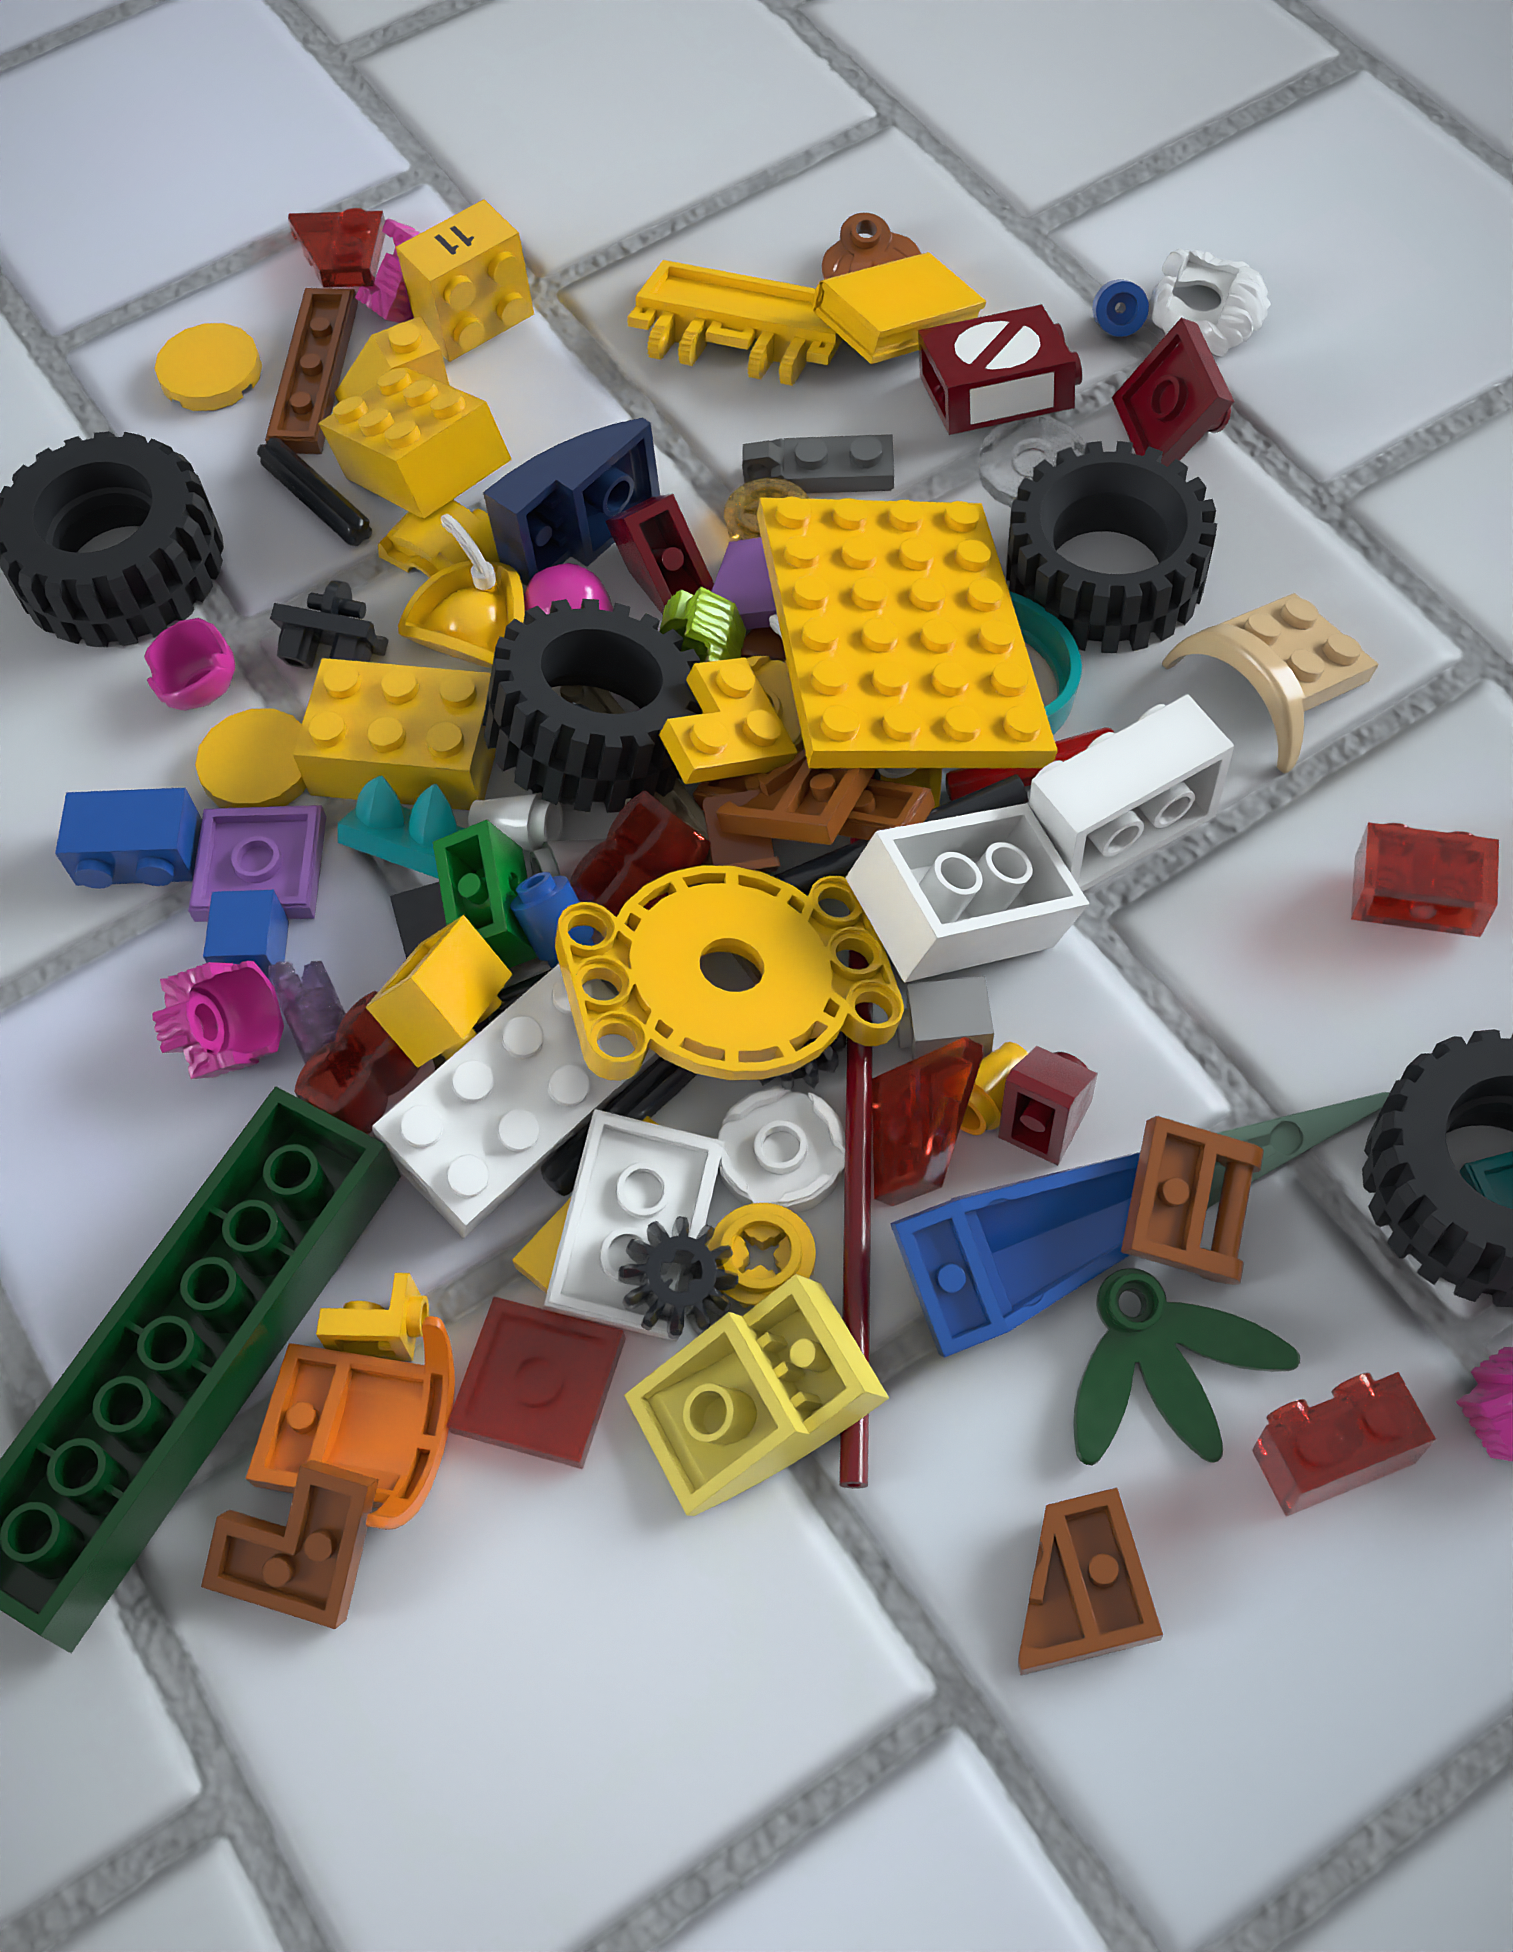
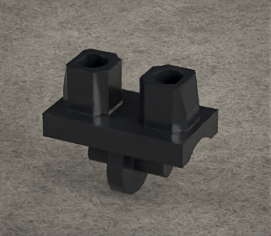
(306, 629)

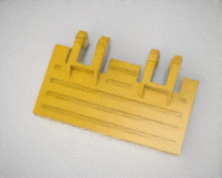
(732, 310)

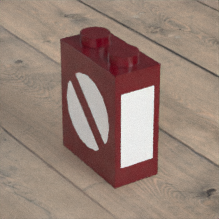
(998, 369)

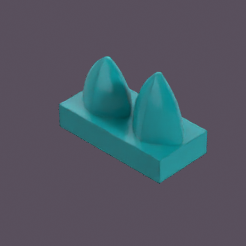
(397, 833)

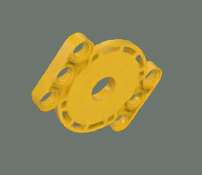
(714, 1031)

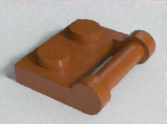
(1174, 1194)

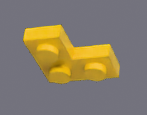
(734, 734)

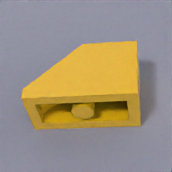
(400, 346)

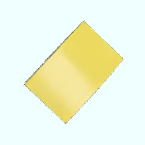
(754, 1395)

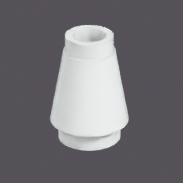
(522, 818)

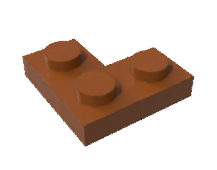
(301, 1566)

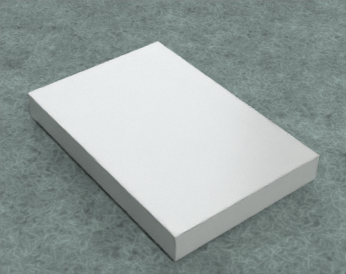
(624, 1182)

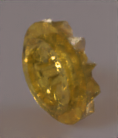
(743, 504)

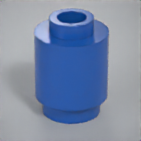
(538, 910)

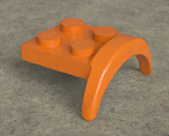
(363, 1418)

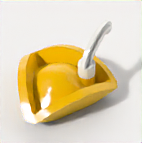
(464, 604)

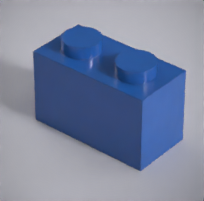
(129, 837)

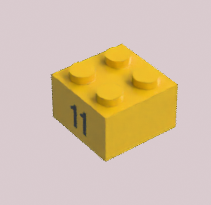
(467, 278)

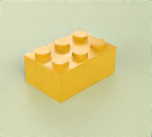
(415, 440)
(399, 725)

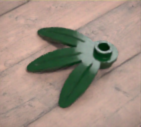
(1168, 1377)

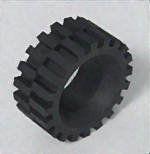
(1120, 496)
(577, 749)

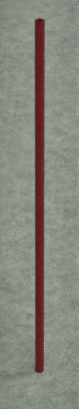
(857, 1225)

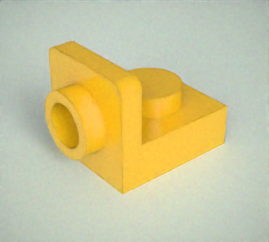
(371, 1329)

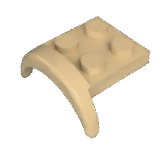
(1290, 660)

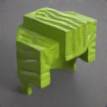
(706, 623)

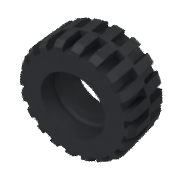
(92, 490)
(1414, 1180)

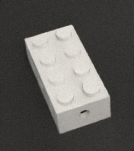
(502, 1105)

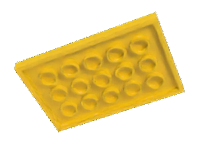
(901, 636)

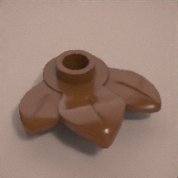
(858, 253)

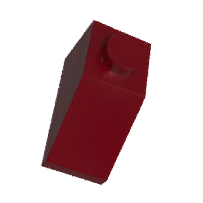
(659, 549)
(1045, 1102)

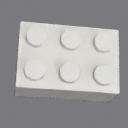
(1133, 790)
(965, 891)

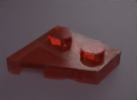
(341, 245)
(919, 1119)

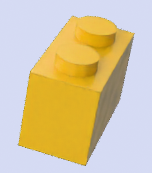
(441, 993)

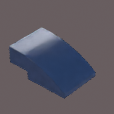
(564, 495)

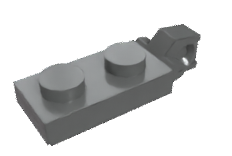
(824, 463)

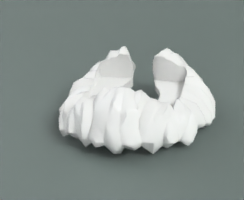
(1241, 294)

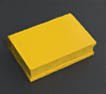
(888, 304)

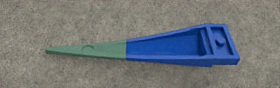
(1023, 1245)

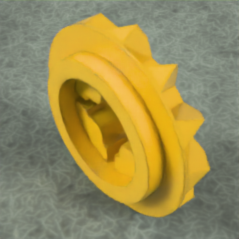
(765, 1227)

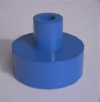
(1131, 312)

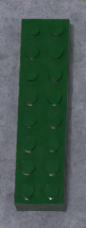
(179, 1360)

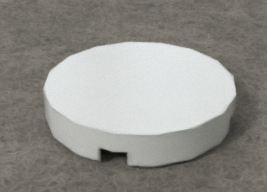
(782, 1149)

